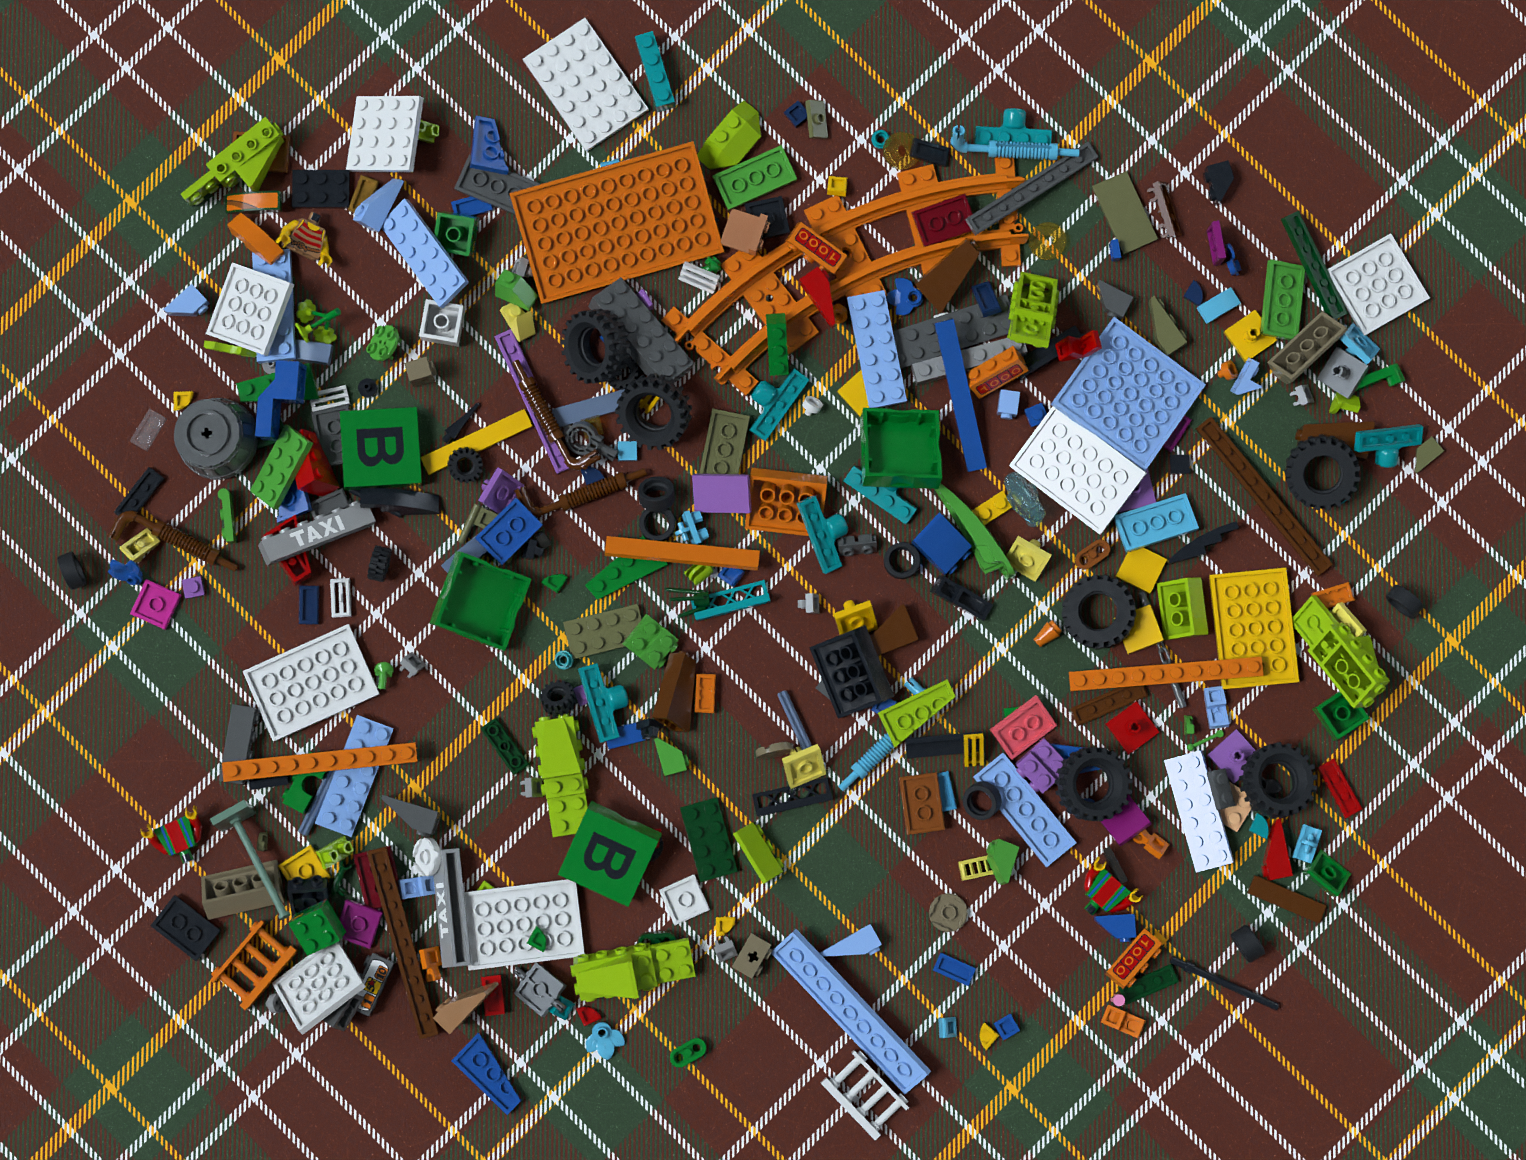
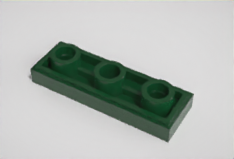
(511, 756)

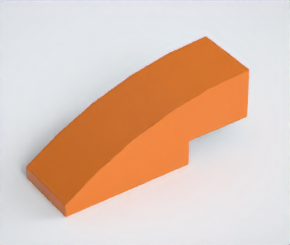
(255, 239)

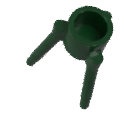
(700, 599)

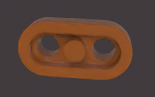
(1092, 555)

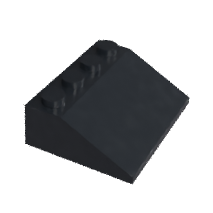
(851, 672)

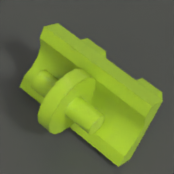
(428, 131)
(335, 852)

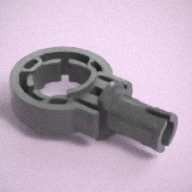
(595, 441)

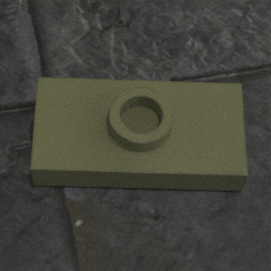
(816, 119)

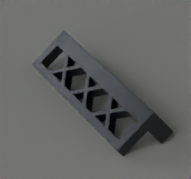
(1043, 356)
(938, 745)
(779, 807)

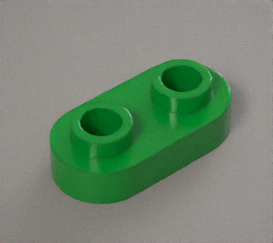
(688, 1053)

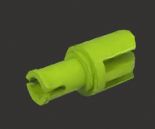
(698, 573)

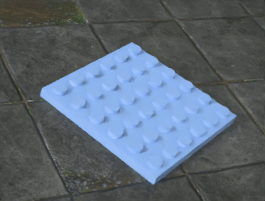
(1128, 394)

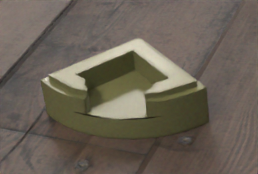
(262, 841)

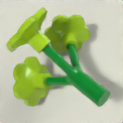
(306, 313)

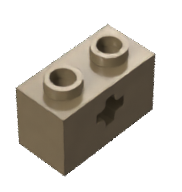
(420, 371)
(742, 962)

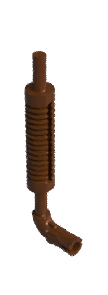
(550, 425)
(582, 495)
(172, 536)

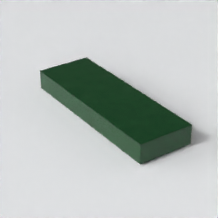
(1149, 984)

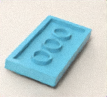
(1155, 522)

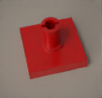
(1132, 728)

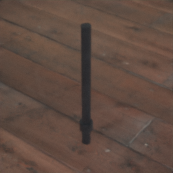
(1190, 967)

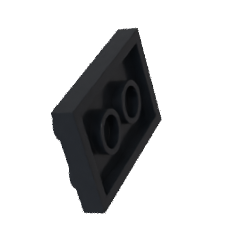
(320, 189)
(185, 928)

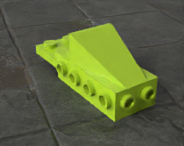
(244, 158)
(1033, 309)
(1341, 655)
(561, 772)
(631, 969)

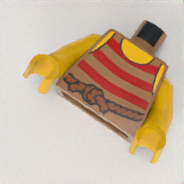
(306, 239)

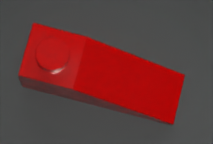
(818, 289)
(1276, 856)

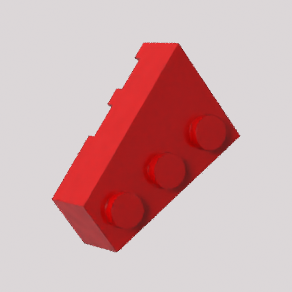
(316, 473)
(296, 567)

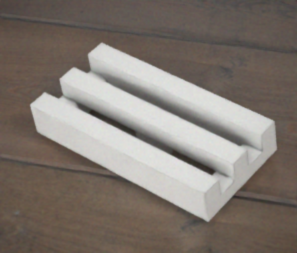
(699, 280)
(329, 391)
(341, 605)

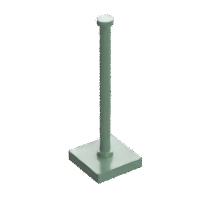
(233, 817)

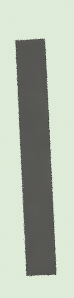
(1030, 189)

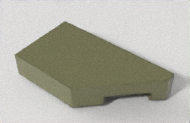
(1426, 453)

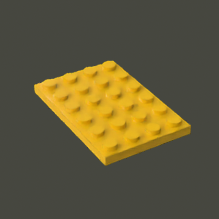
(1255, 621)

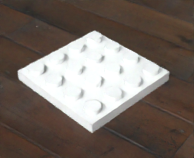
(384, 133)
(1377, 284)
(250, 309)
(318, 986)

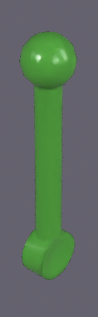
(1219, 733)

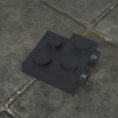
(307, 892)

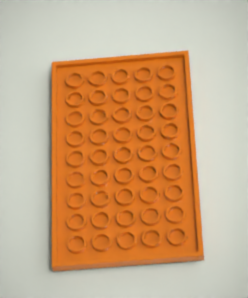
(616, 222)

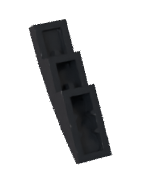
(399, 500)
(1196, 547)

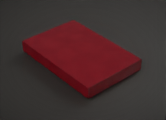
(943, 220)
(366, 878)

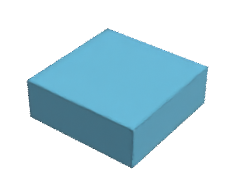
(627, 451)

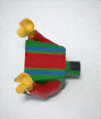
(177, 836)
(1106, 891)

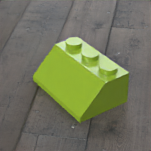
(1182, 608)
(759, 852)

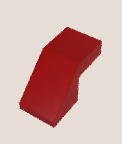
(1076, 348)

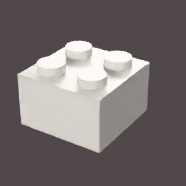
(442, 324)

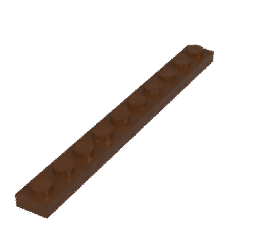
(1263, 496)
(402, 942)

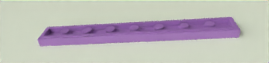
(511, 351)

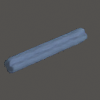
(794, 720)
(316, 804)

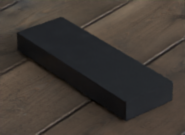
(141, 492)

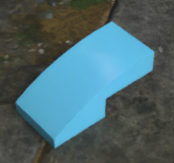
(1218, 305)

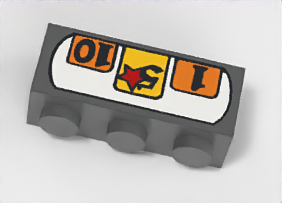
(375, 978)

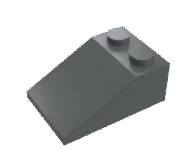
(417, 817)

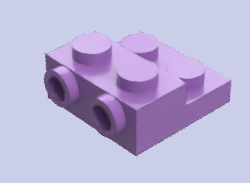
(1040, 766)

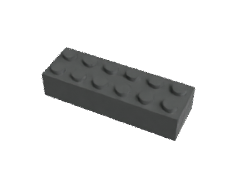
(649, 341)

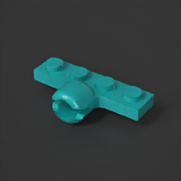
(1012, 130)
(775, 402)
(1388, 442)
(882, 496)
(823, 532)
(602, 701)

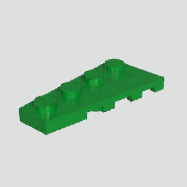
(253, 388)
(621, 573)

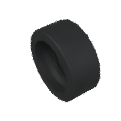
(658, 503)
(662, 537)
(904, 546)
(71, 570)
(1404, 601)
(991, 791)

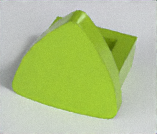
(1342, 402)

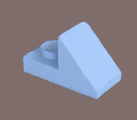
(1243, 383)

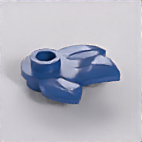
(1234, 266)
(901, 296)
(126, 572)

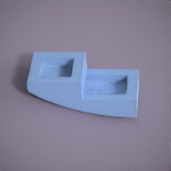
(1216, 707)
(416, 887)

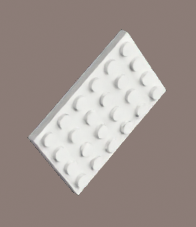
(585, 84)
(1077, 470)
(311, 682)
(505, 917)

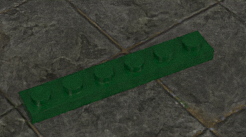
(1314, 265)

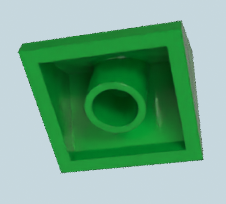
(1327, 873)

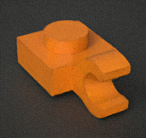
(1153, 843)
(431, 960)

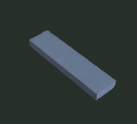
(587, 408)

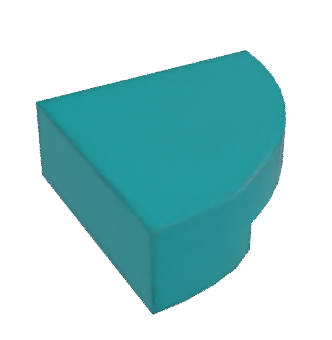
(1259, 826)

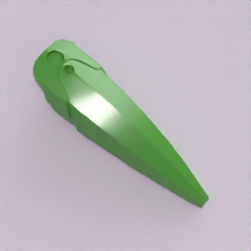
(984, 546)

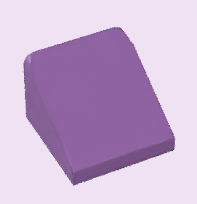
(645, 299)

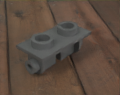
(866, 544)

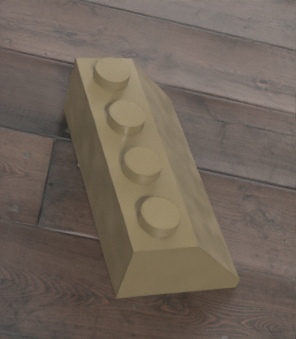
(1306, 347)
(239, 890)

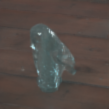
(1024, 499)

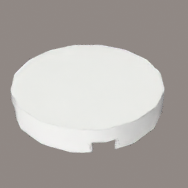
(427, 857)

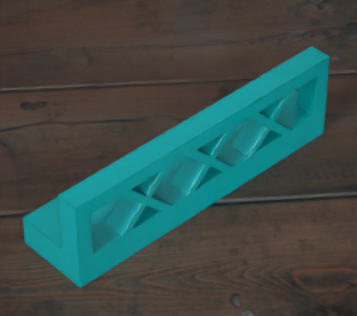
(736, 605)

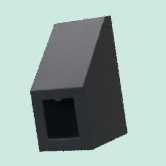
(1219, 178)

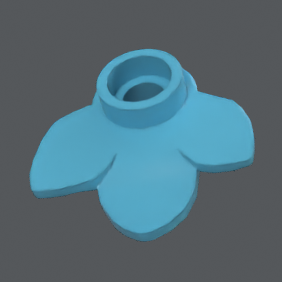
(604, 1043)

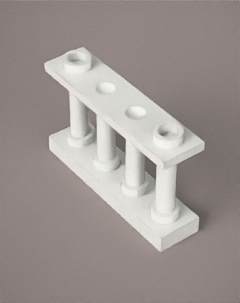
(860, 1112)

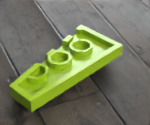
(914, 711)

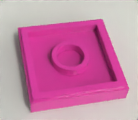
(155, 604)

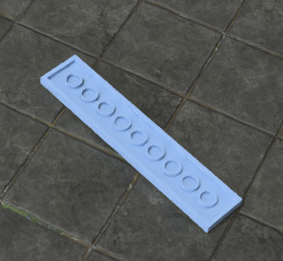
(850, 1011)

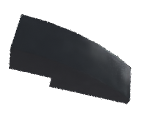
(961, 597)

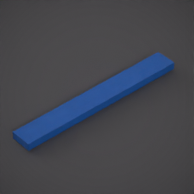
(960, 395)

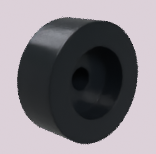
(368, 392)

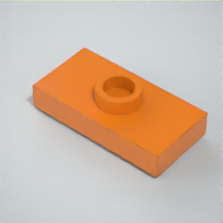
(1332, 596)
(705, 693)

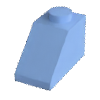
(188, 303)

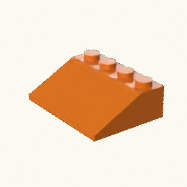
(776, 499)

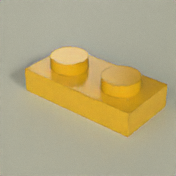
(992, 508)

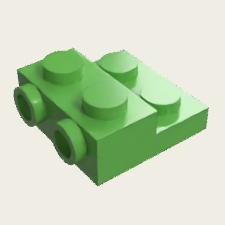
(651, 642)

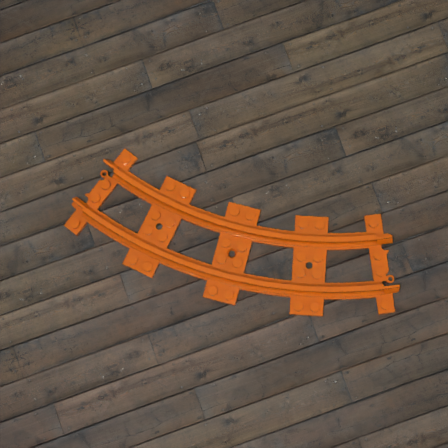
(755, 277)

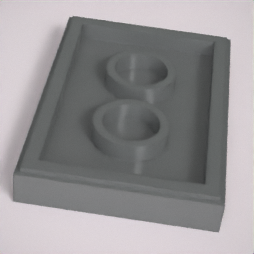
(328, 432)

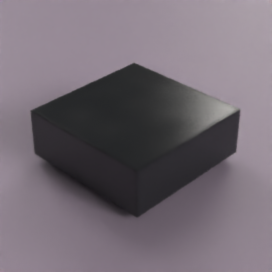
(1179, 464)

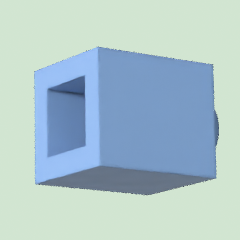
(1008, 404)

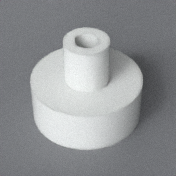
(812, 405)

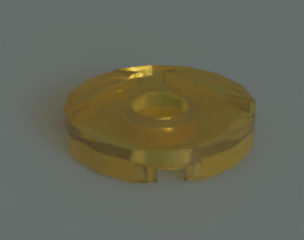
(891, 153)
(1047, 252)

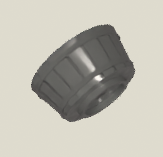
(229, 445)

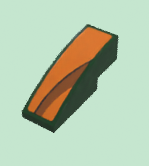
(254, 202)

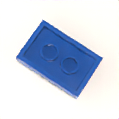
(508, 531)

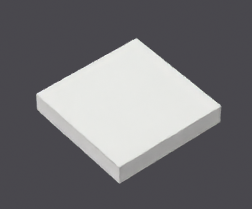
(684, 899)

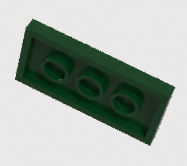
(708, 839)

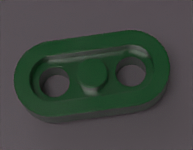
(656, 937)

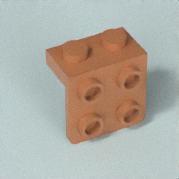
(745, 232)

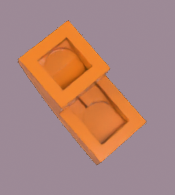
(1123, 1021)

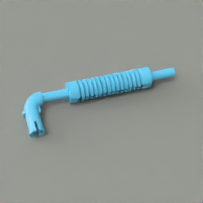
(1011, 149)
(880, 749)

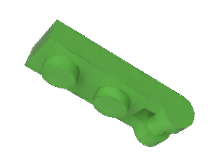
(227, 515)

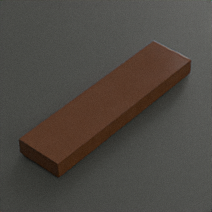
(1106, 703)
(1286, 899)

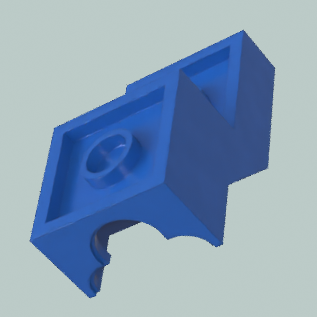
(286, 388)

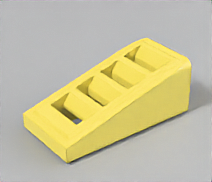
(963, 872)

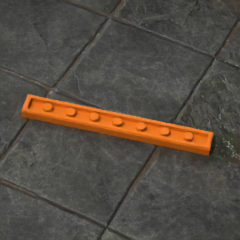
(682, 553)

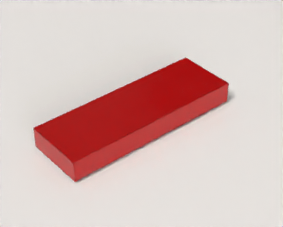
(1339, 788)

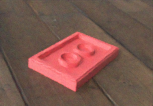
(1023, 727)

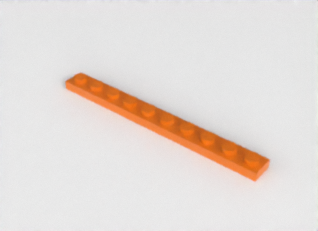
(1165, 674)
(319, 762)

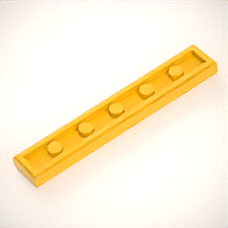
(478, 440)

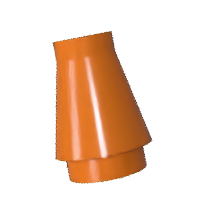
(1047, 633)

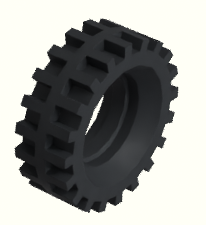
(578, 349)
(638, 427)
(1317, 447)
(1101, 637)
(1298, 769)
(1117, 780)

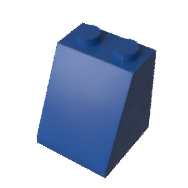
(942, 545)

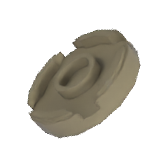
(774, 750)
(948, 912)

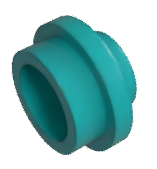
(879, 133)
(559, 662)

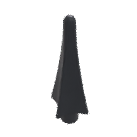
(454, 430)

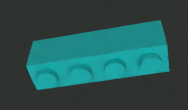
(655, 71)

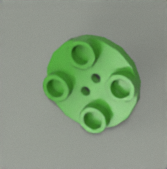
(383, 343)

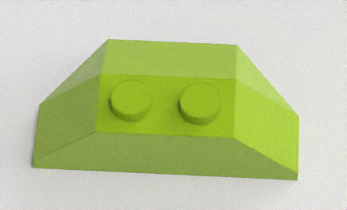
(731, 138)

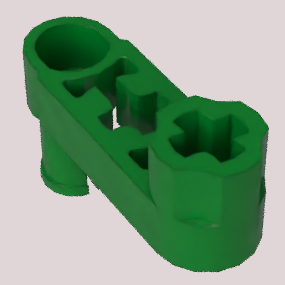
(1391, 374)

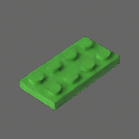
(754, 178)
(1282, 300)
(281, 467)

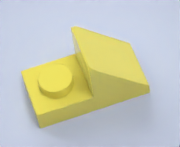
(519, 321)
(139, 545)

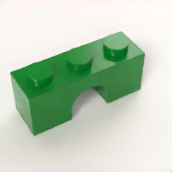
(777, 344)
(296, 796)

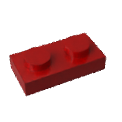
(495, 1001)

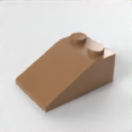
(457, 1010)

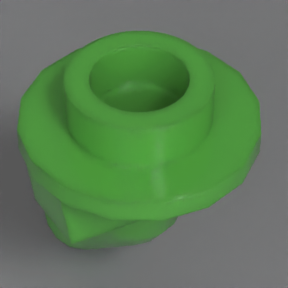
(383, 670)

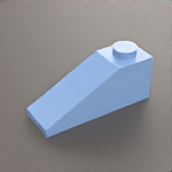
(374, 209)
(858, 943)

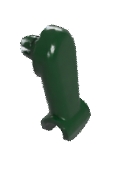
(338, 881)

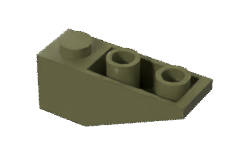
(1165, 332)

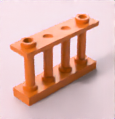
(260, 983)

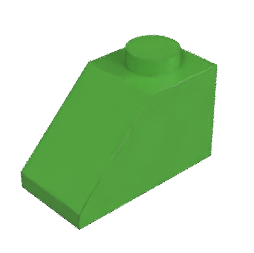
(515, 290)
(671, 758)
(1001, 859)

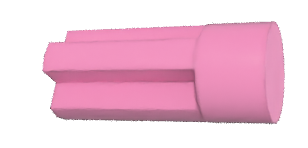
(1118, 1000)

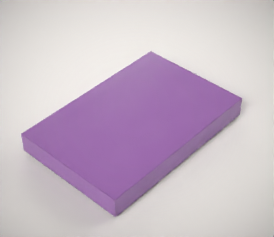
(722, 493)

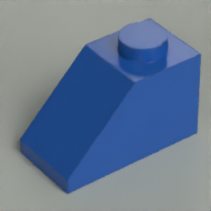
(1118, 926)

